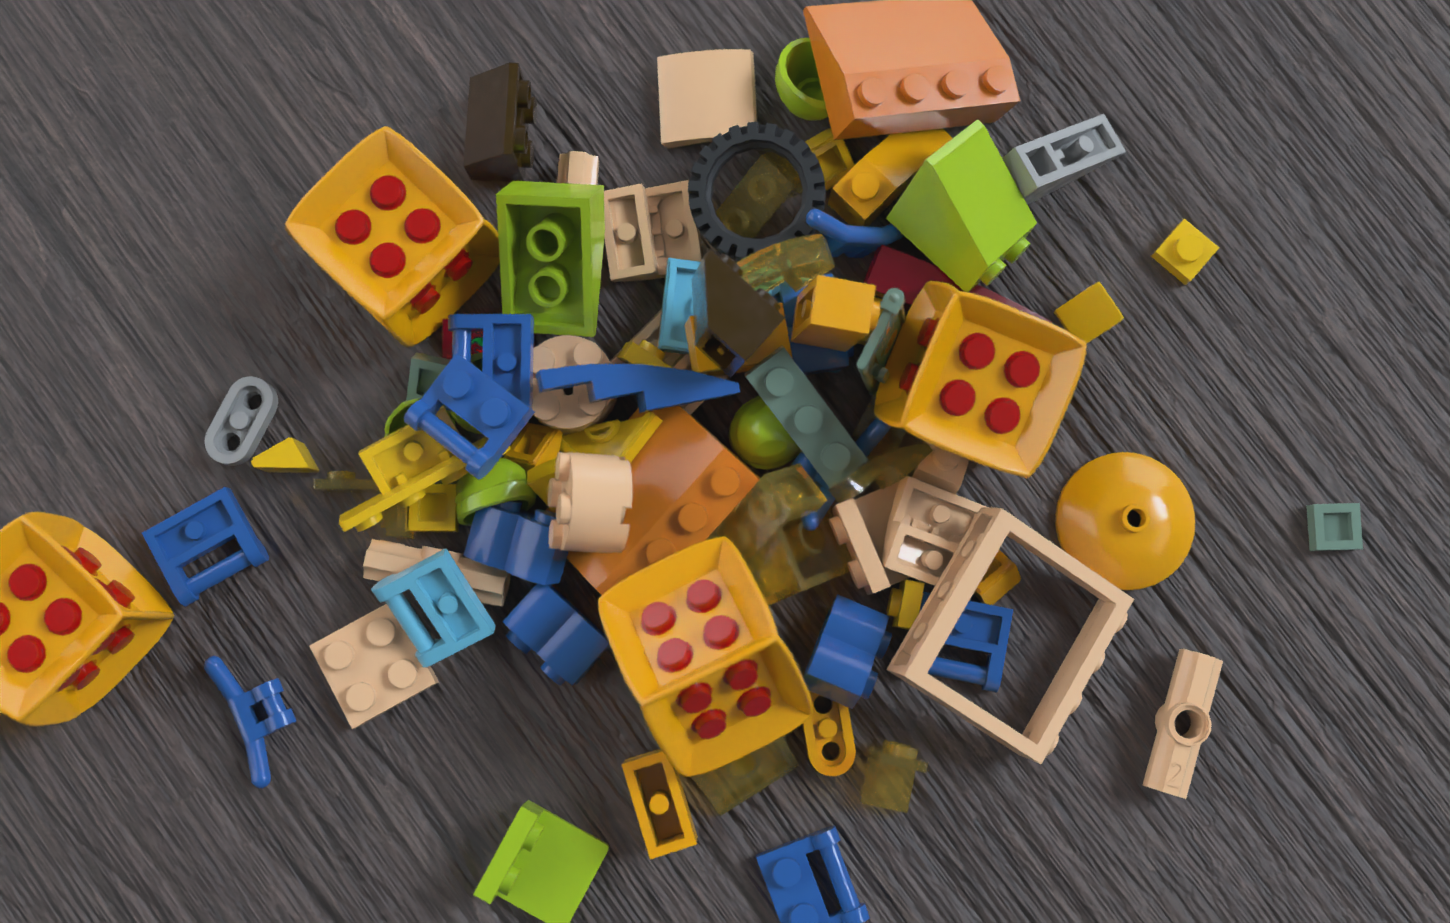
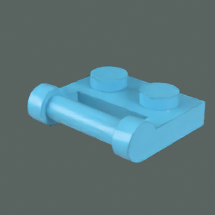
(445, 600)

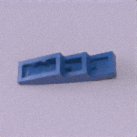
(653, 385)

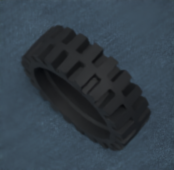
(741, 140)

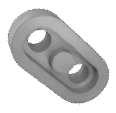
(238, 419)

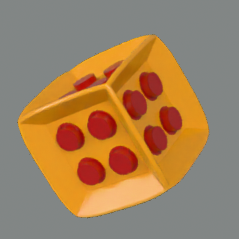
(396, 235)
(980, 379)
(68, 618)
(704, 657)

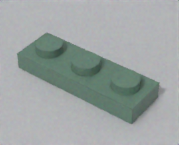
(805, 416)

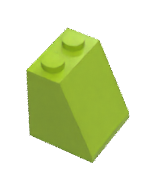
(965, 210)

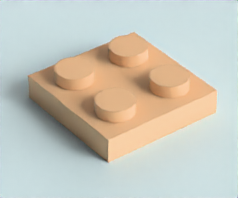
(371, 666)

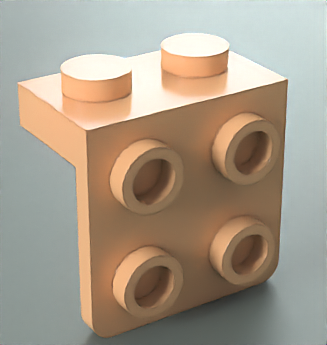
(863, 528)

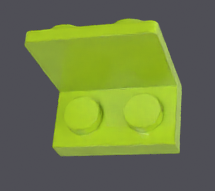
(543, 865)

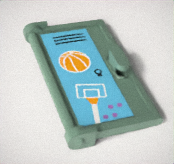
(881, 342)

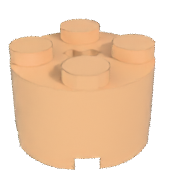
(554, 407)
(590, 502)

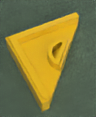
(613, 437)

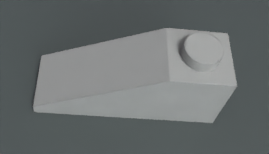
(1062, 157)

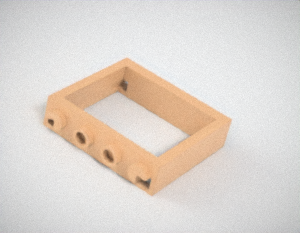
(950, 599)

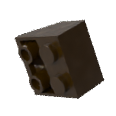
(498, 125)
(730, 313)

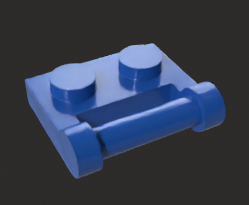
(506, 348)
(478, 402)
(195, 534)
(979, 629)
(794, 885)

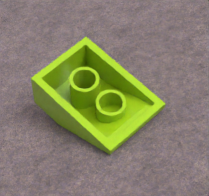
(552, 254)

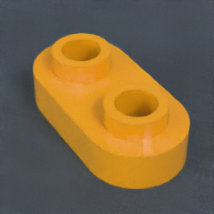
(825, 728)

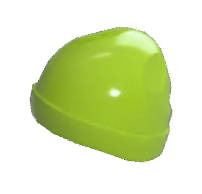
(799, 81)
(760, 437)
(502, 484)

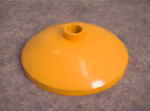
(1095, 524)

